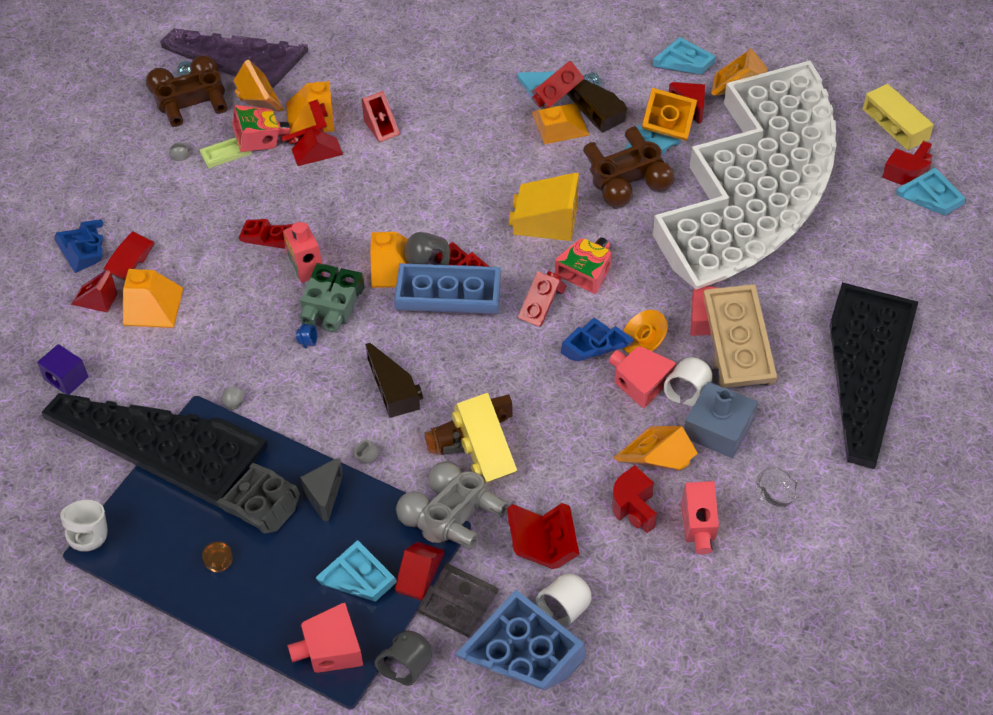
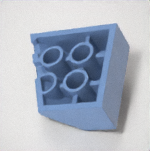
(524, 644)

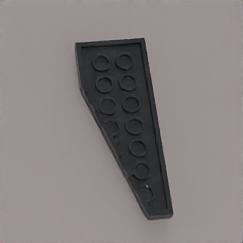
(868, 352)
(184, 450)

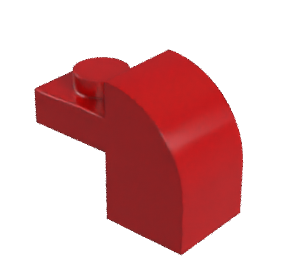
(905, 167)
(629, 499)

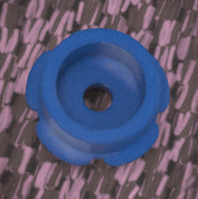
(305, 334)

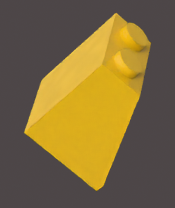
(546, 208)

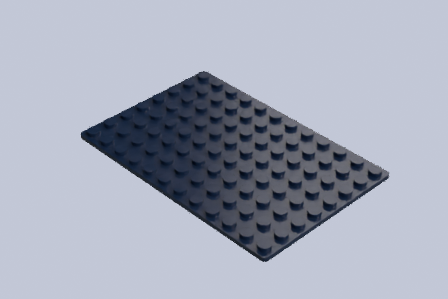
(271, 585)

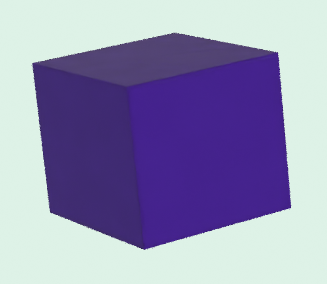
(62, 369)

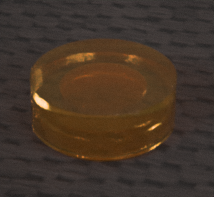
(217, 556)

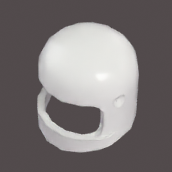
(689, 370)
(84, 525)
(571, 593)

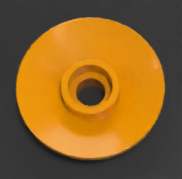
(647, 330)

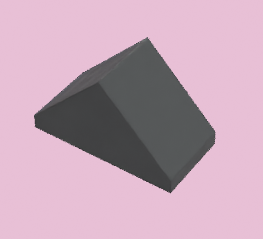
(322, 487)

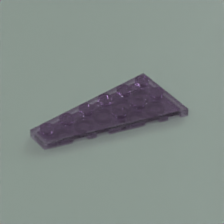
(231, 53)

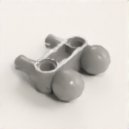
(456, 500)

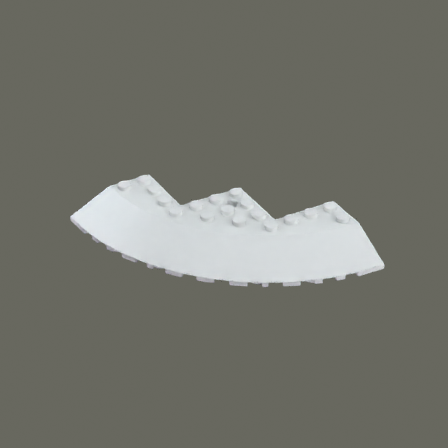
(756, 180)

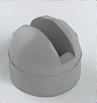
(179, 152)
(232, 397)
(366, 452)

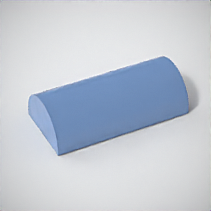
(448, 288)

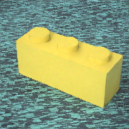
(898, 116)
(483, 438)

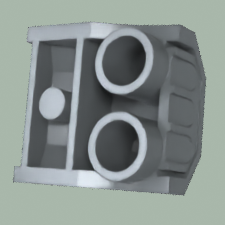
(261, 499)

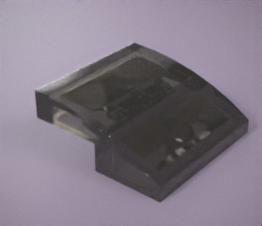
(457, 600)

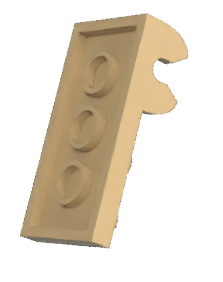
(739, 337)

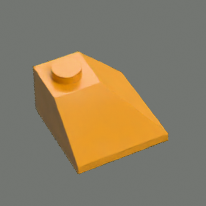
(744, 66)
(255, 88)
(299, 111)
(668, 114)
(560, 123)
(386, 254)
(150, 299)
(659, 447)

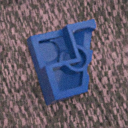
(86, 249)
(593, 341)

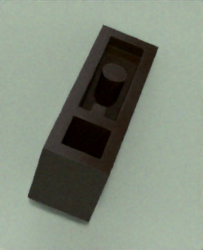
(598, 105)
(394, 383)

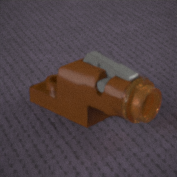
(447, 438)

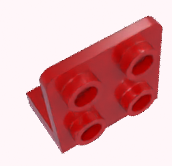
(545, 538)

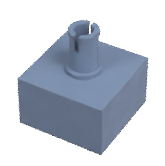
(720, 419)

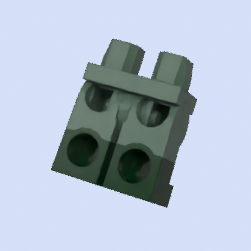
(330, 297)

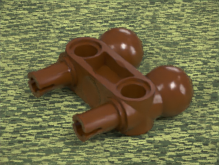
(191, 89)
(628, 167)

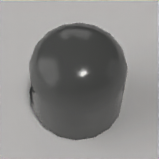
(420, 246)
(411, 651)

